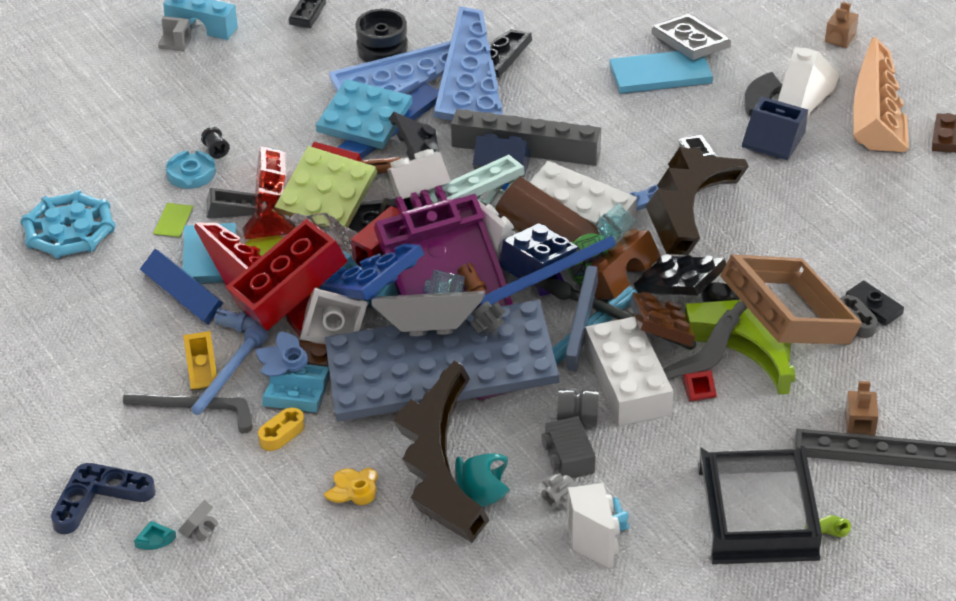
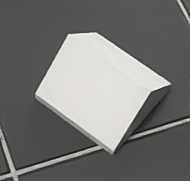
(331, 315)

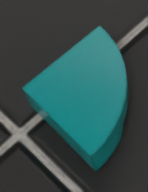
(154, 537)

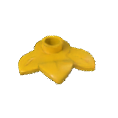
(353, 486)

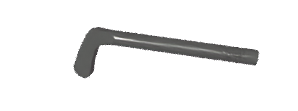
(236, 404)

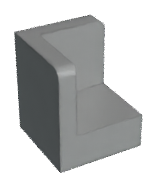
(175, 34)

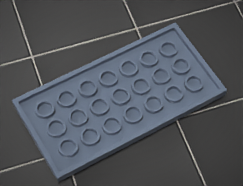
(385, 368)

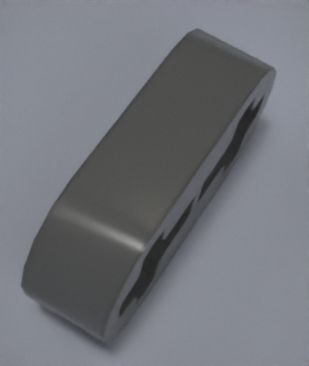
(868, 319)

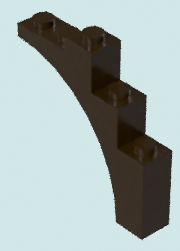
(674, 199)
(427, 458)

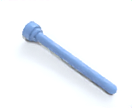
(253, 338)

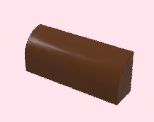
(528, 206)

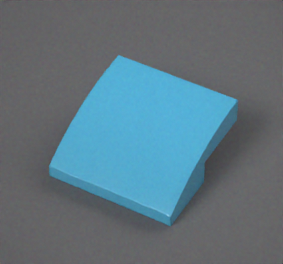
(298, 389)

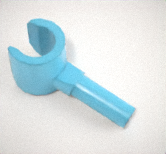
(620, 514)

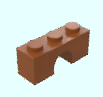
(632, 253)

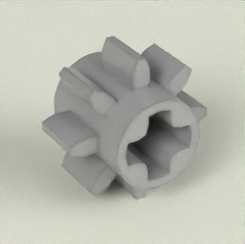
(556, 491)

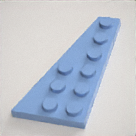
(398, 72)
(469, 72)

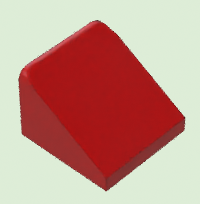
(699, 385)

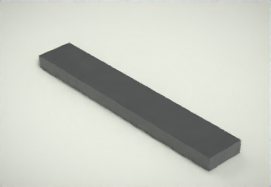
(877, 449)

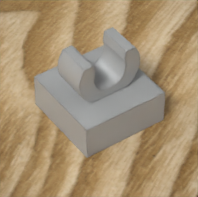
(197, 520)

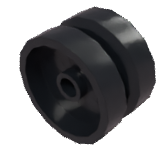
(381, 34)

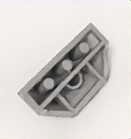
(428, 311)

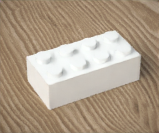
(418, 174)
(581, 193)
(628, 371)

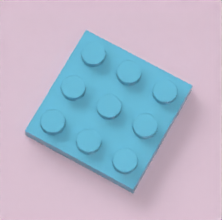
(363, 113)

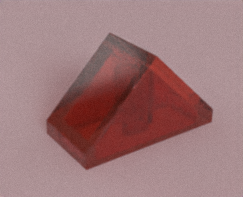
(266, 223)

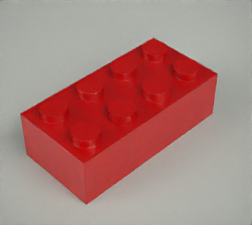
(286, 274)

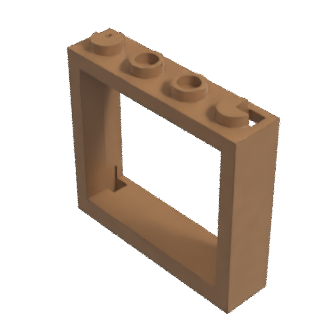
(747, 279)

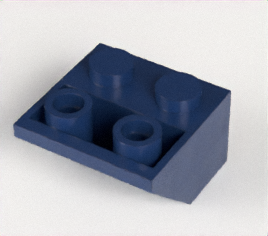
(775, 128)
(491, 148)
(533, 250)

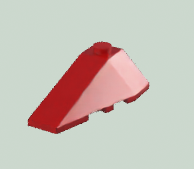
(226, 251)

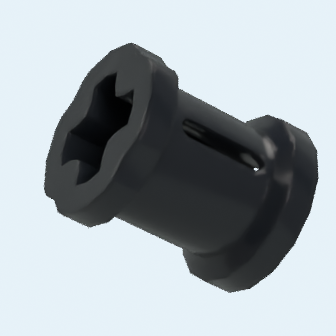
(216, 144)

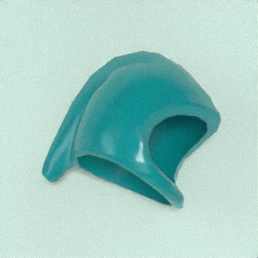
(479, 480)

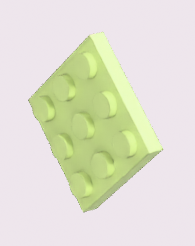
(326, 185)

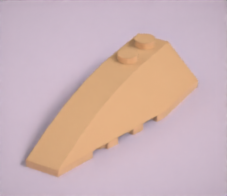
(876, 103)

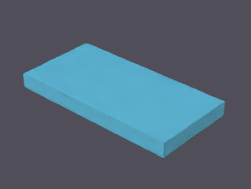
(659, 71)

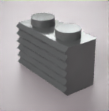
(569, 447)

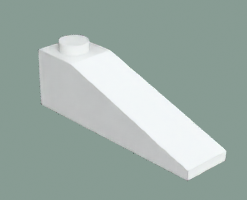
(808, 80)

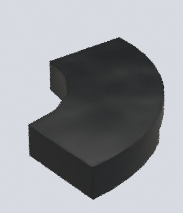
(765, 85)

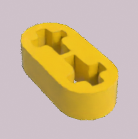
(281, 426)

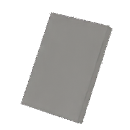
(691, 36)

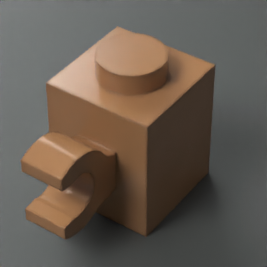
(842, 26)
(861, 410)

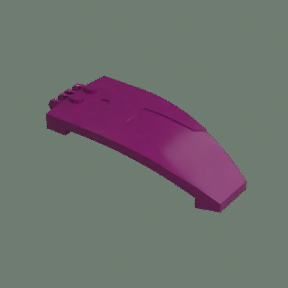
(449, 235)

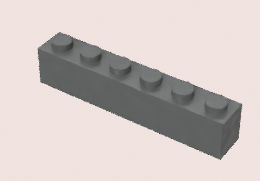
(544, 138)

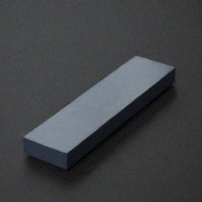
(581, 318)

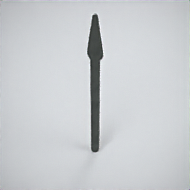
(565, 291)

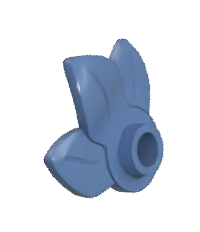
(283, 357)

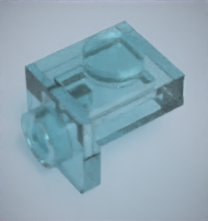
(615, 222)

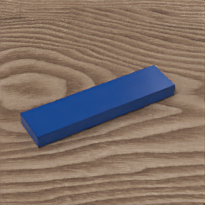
(181, 286)

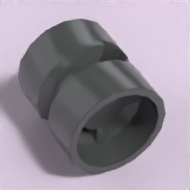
(582, 405)

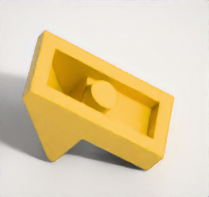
(200, 359)

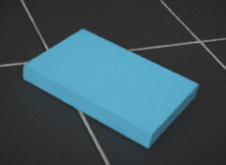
(196, 258)

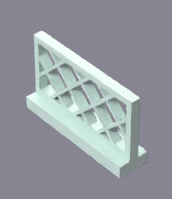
(482, 180)

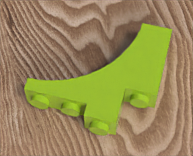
(747, 338)

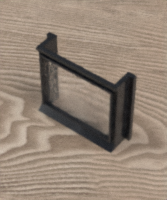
(761, 506)

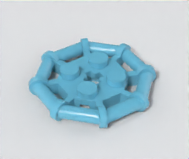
(72, 238)

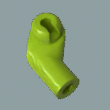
(835, 526)

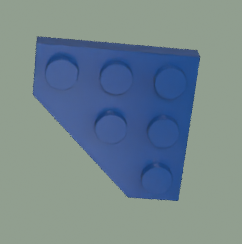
(373, 274)

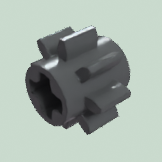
(487, 317)

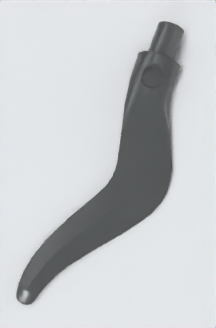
(714, 347)

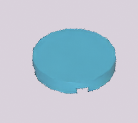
(190, 170)

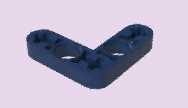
(91, 480)

